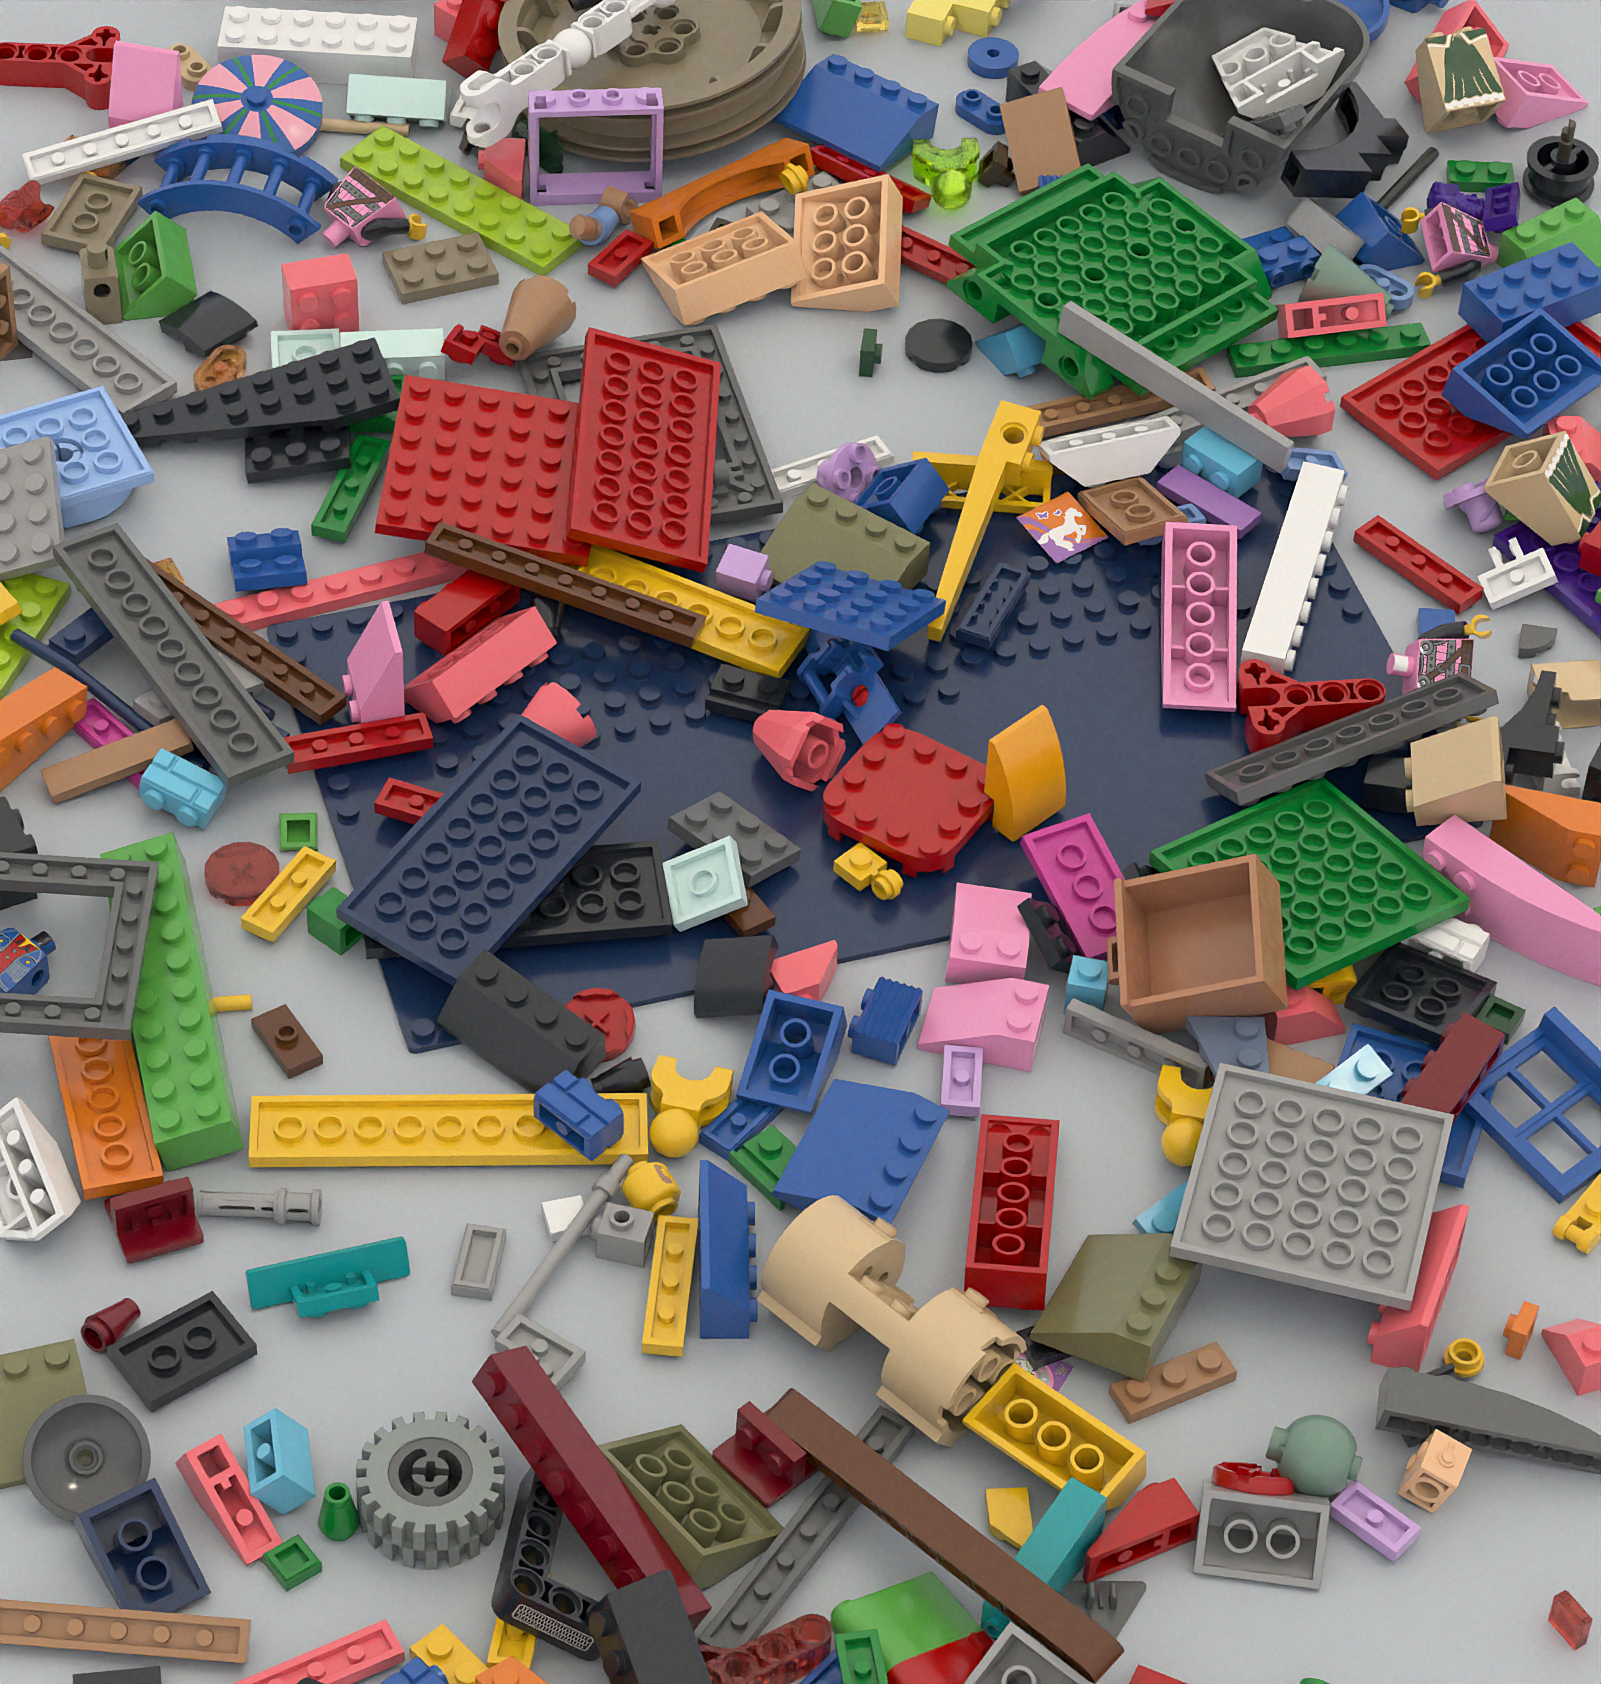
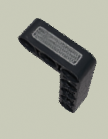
(522, 1587)

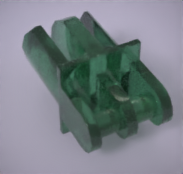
(549, 147)

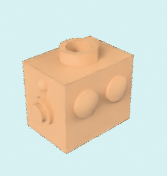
(1434, 1471)

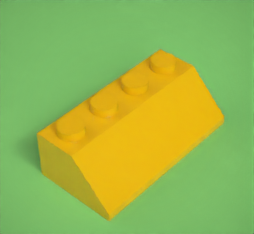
(1056, 1437)

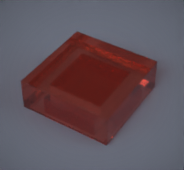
(1570, 1619)

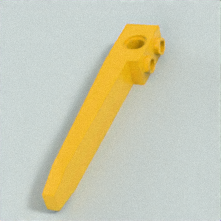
(1002, 459)

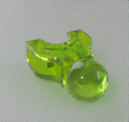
(947, 171)

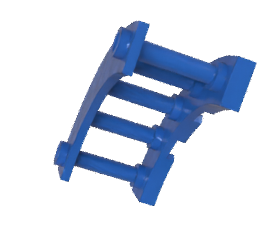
(239, 154)

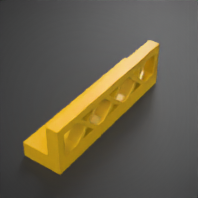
(958, 471)

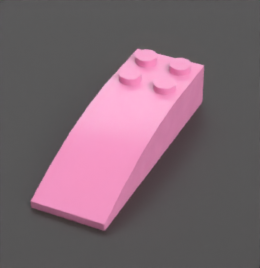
(1088, 69)
(1199, 616)
(1517, 902)

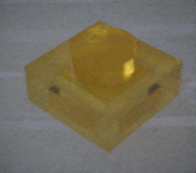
(872, 17)

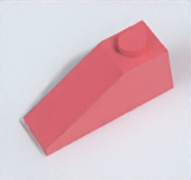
(1331, 315)
(226, 1499)

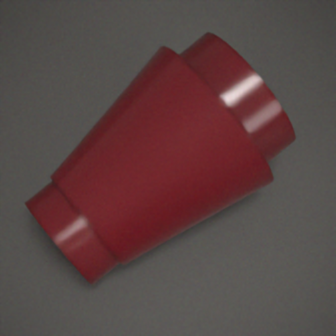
(109, 1324)

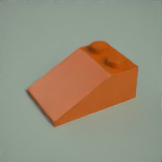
(1552, 834)

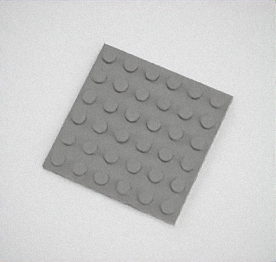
(1313, 1186)

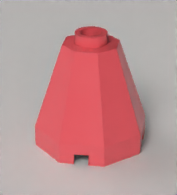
(1296, 404)
(800, 745)

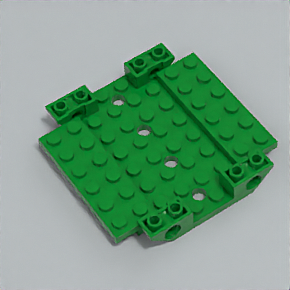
(1177, 300)

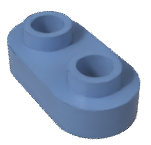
(1398, 288)

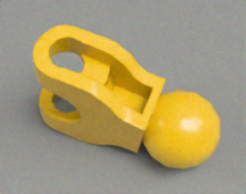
(684, 1106)
(1182, 1112)

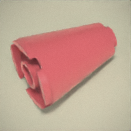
(556, 711)

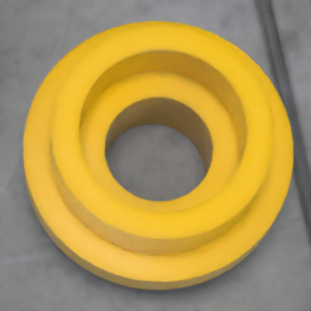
(794, 179)
(1466, 1350)

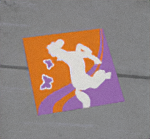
(1062, 527)

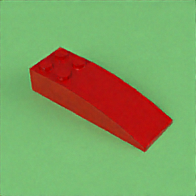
(1012, 1211)

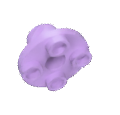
(848, 470)
(1479, 506)

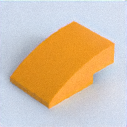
(1025, 774)

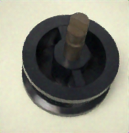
(1560, 168)

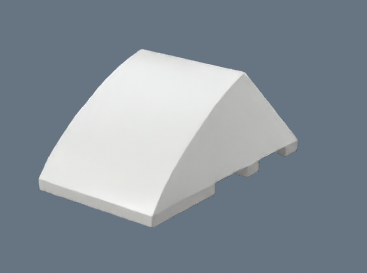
(1275, 71)

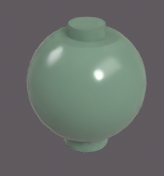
(1315, 1455)

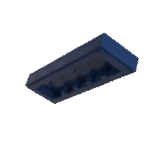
(993, 605)

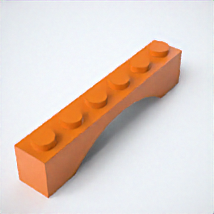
(676, 212)

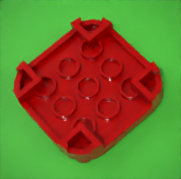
(908, 799)

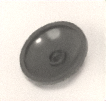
(80, 1423)

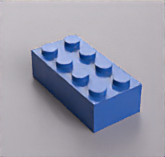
(1557, 281)

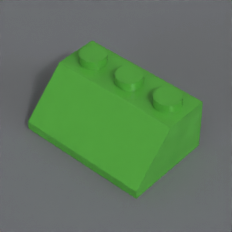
(1551, 229)
(154, 269)

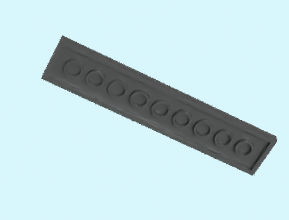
(173, 655)

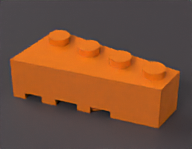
(36, 719)

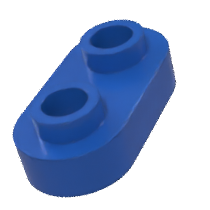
(980, 111)

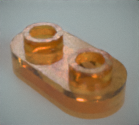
(223, 365)

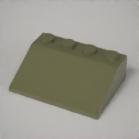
(842, 533)
(1119, 1302)
(28, 1386)
(693, 1502)

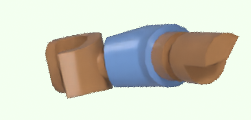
(599, 225)

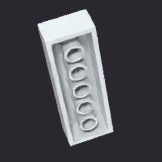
(323, 42)

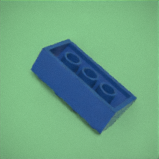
(725, 1255)

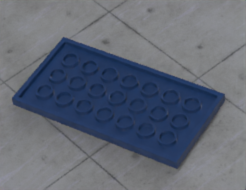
(489, 849)

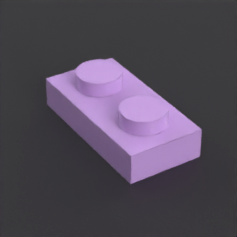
(962, 1080)
(1374, 1520)

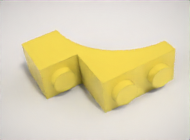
(935, 19)

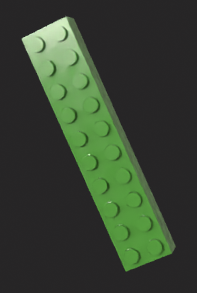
(178, 1022)

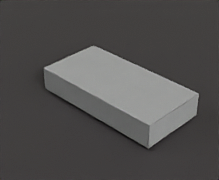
(478, 1262)

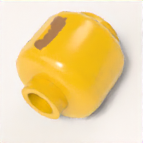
(651, 1188)

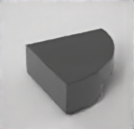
(1535, 639)

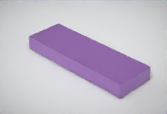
(1212, 502)

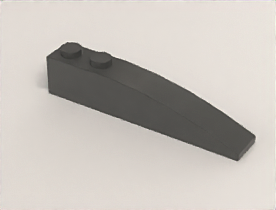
(1483, 1420)

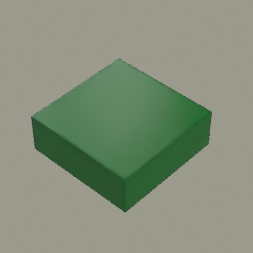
(292, 1562)

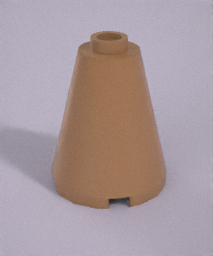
(535, 316)

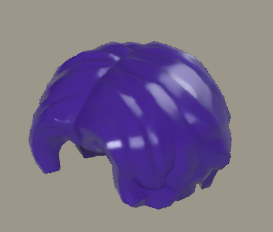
(1451, 195)

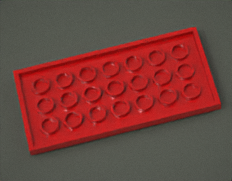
(1413, 416)
(644, 450)

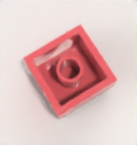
(321, 294)

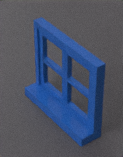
(1582, 1063)

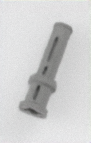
(280, 1206)

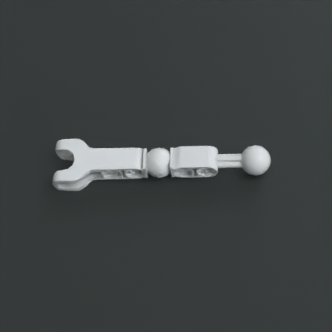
(545, 67)

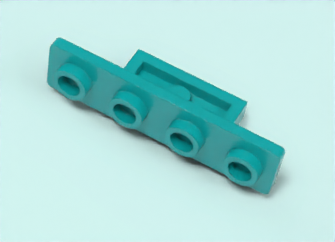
(329, 1279)

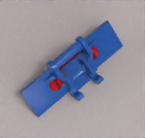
(856, 689)

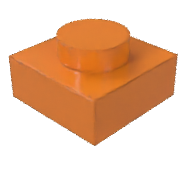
(1520, 1329)

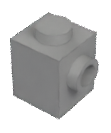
(623, 1234)

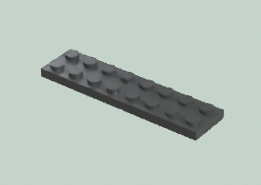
(1351, 738)

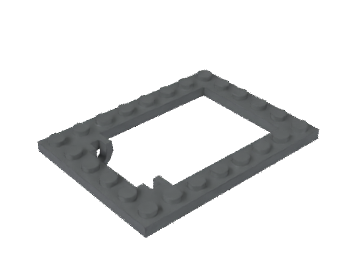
(743, 485)
(133, 894)

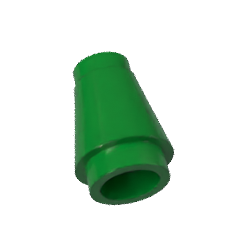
(338, 1513)

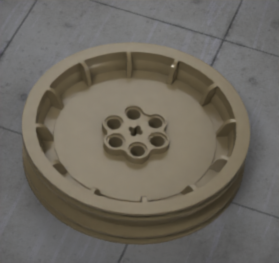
(717, 62)

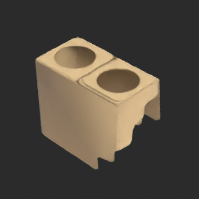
(1580, 691)

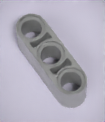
(1323, 228)

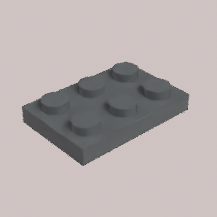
(759, 846)

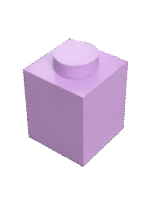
(744, 573)

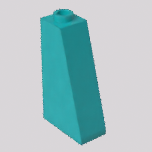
(1057, 1544)

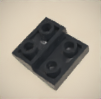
(208, 323)
(734, 976)

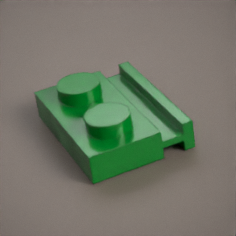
(764, 1161)

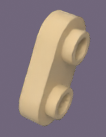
(192, 66)

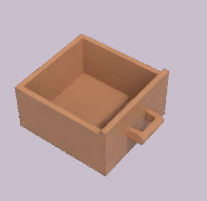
(1199, 944)

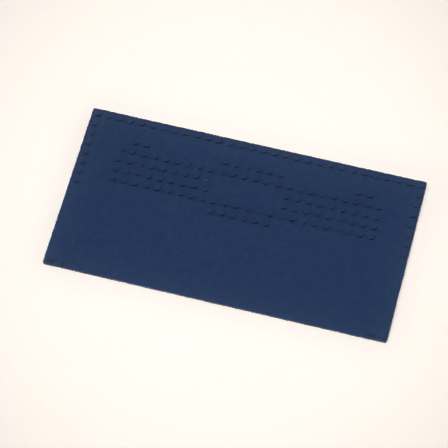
(1074, 643)

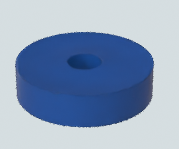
(992, 57)

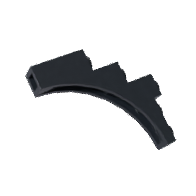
(1351, 163)
(1528, 746)

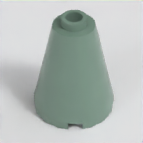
(1340, 277)

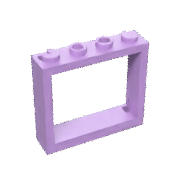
(589, 187)

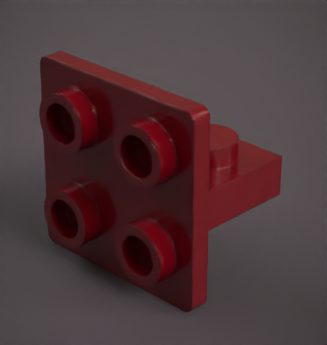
(155, 1220)
(763, 1457)

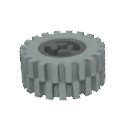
(430, 1520)

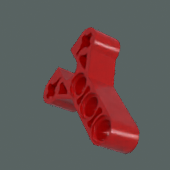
(78, 66)
(1284, 707)

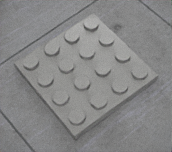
(29, 508)

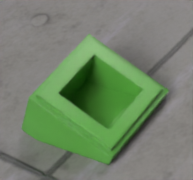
(298, 831)

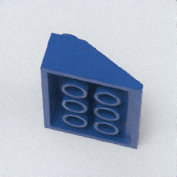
(859, 113)
(1524, 376)
(863, 1148)

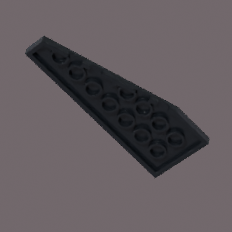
(320, 390)
(604, 896)

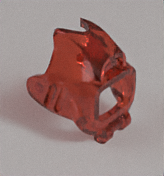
(23, 208)

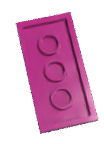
(1078, 880)

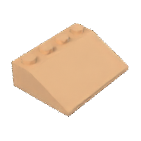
(849, 246)
(725, 268)

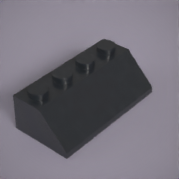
(1093, 138)
(518, 1026)
(647, 1634)

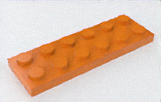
(106, 1115)

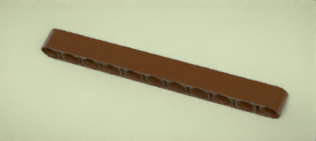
(947, 1538)

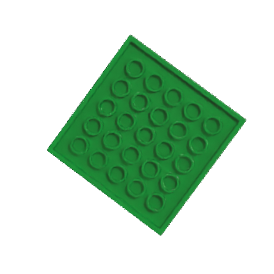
(1339, 872)

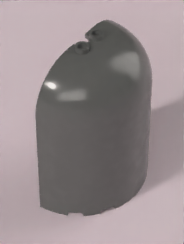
(1180, 104)

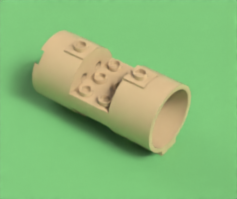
(841, 1274)

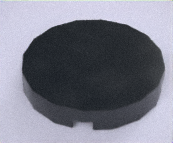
(938, 345)

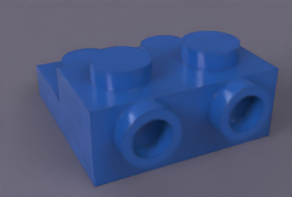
(1284, 256)
(266, 560)

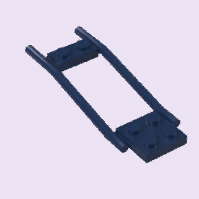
(80, 641)

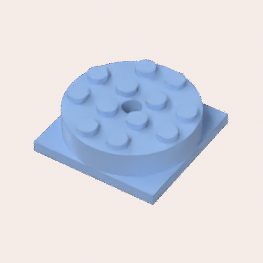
(93, 452)

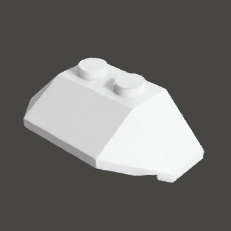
(1112, 451)
(33, 1177)

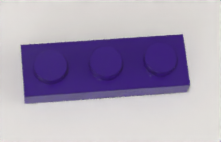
(1501, 207)

